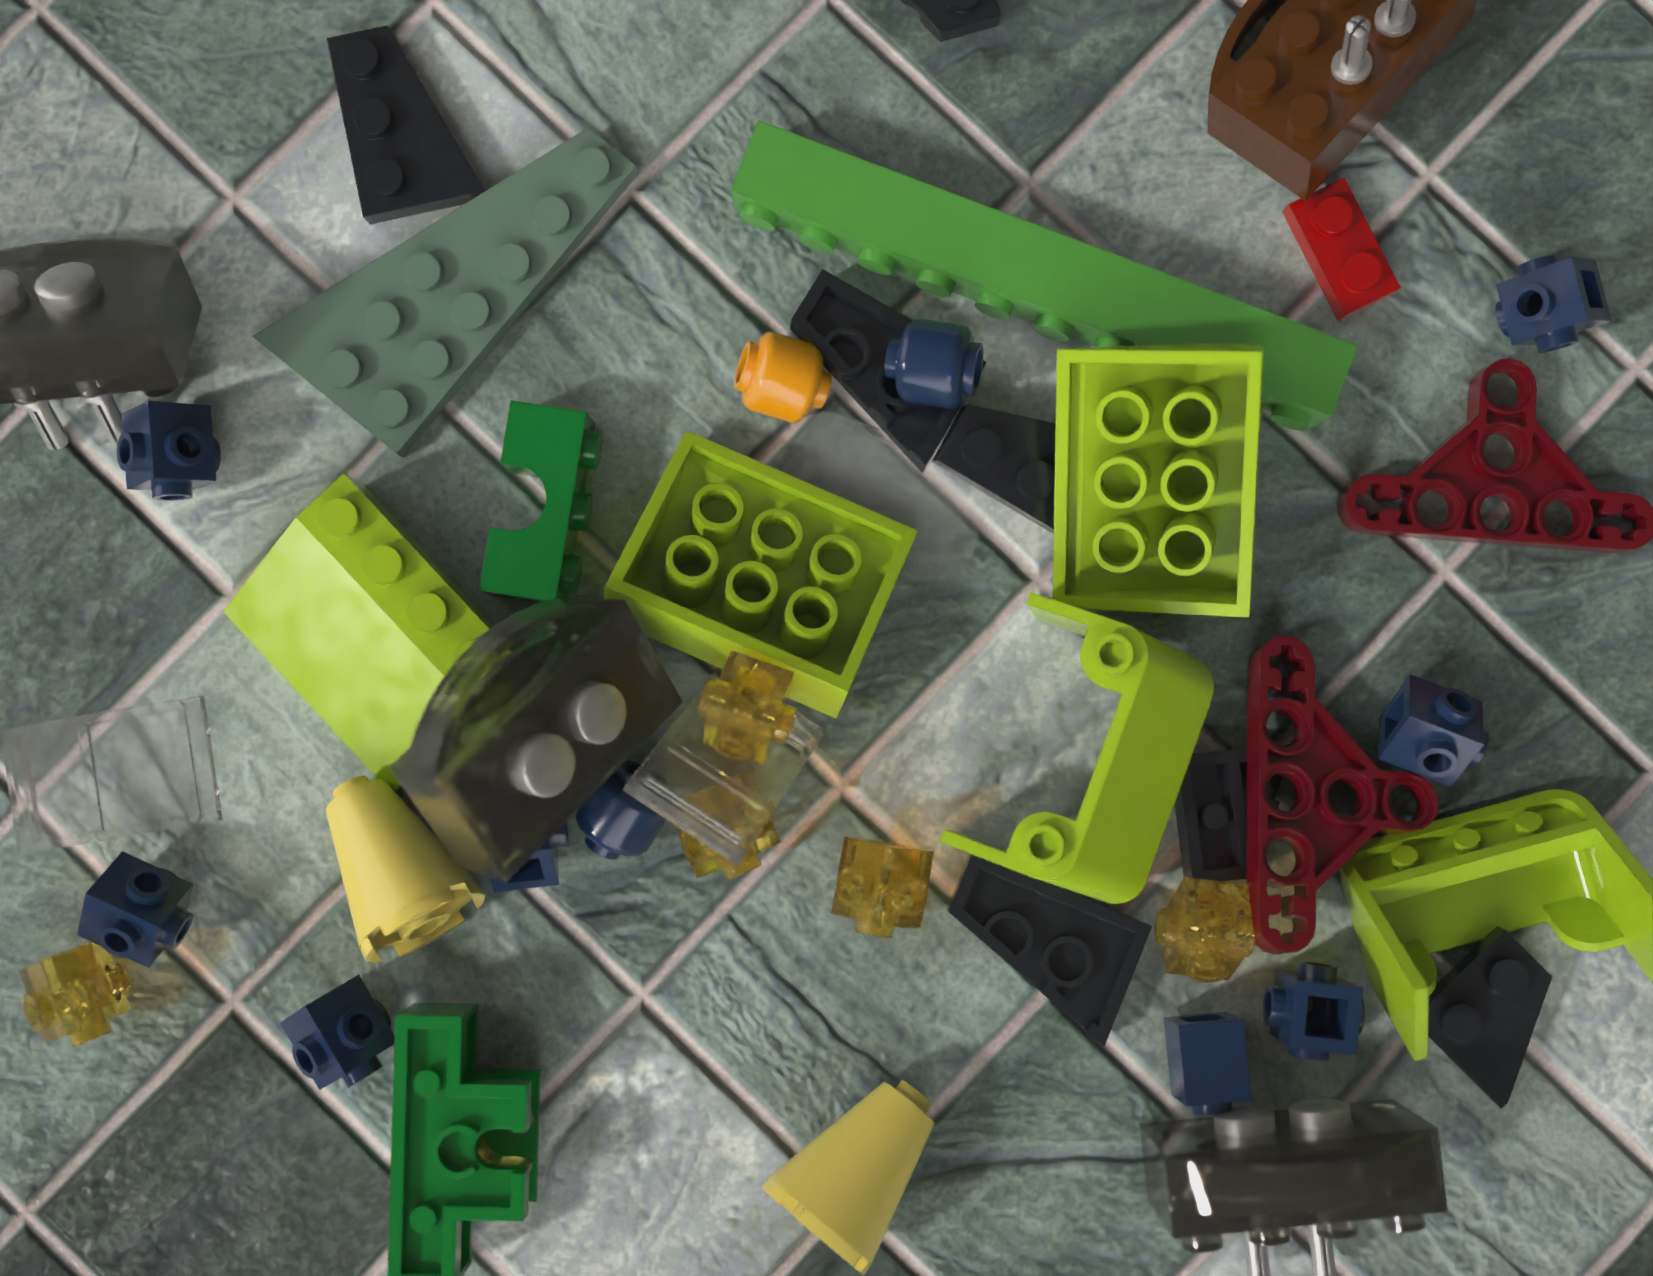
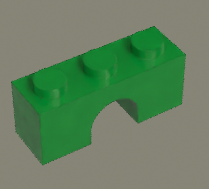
(558, 450)

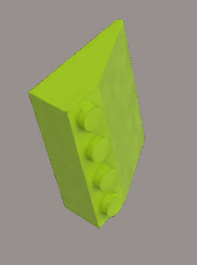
(1157, 477)
(760, 569)
(358, 620)

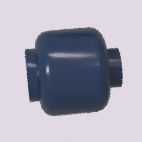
(935, 363)
(615, 820)

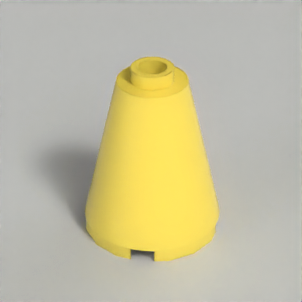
(394, 870)
(856, 1172)

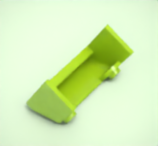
(1136, 774)
(1485, 869)

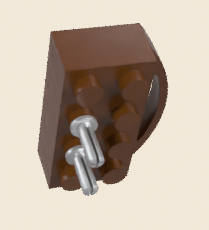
(1321, 78)

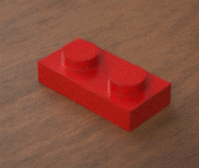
(1341, 249)

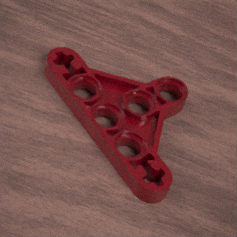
(1531, 481)
(1312, 828)

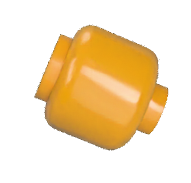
(782, 377)

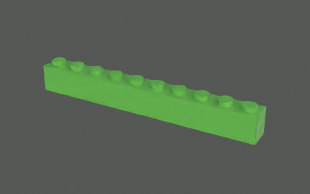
(1022, 267)

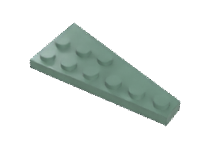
(429, 311)

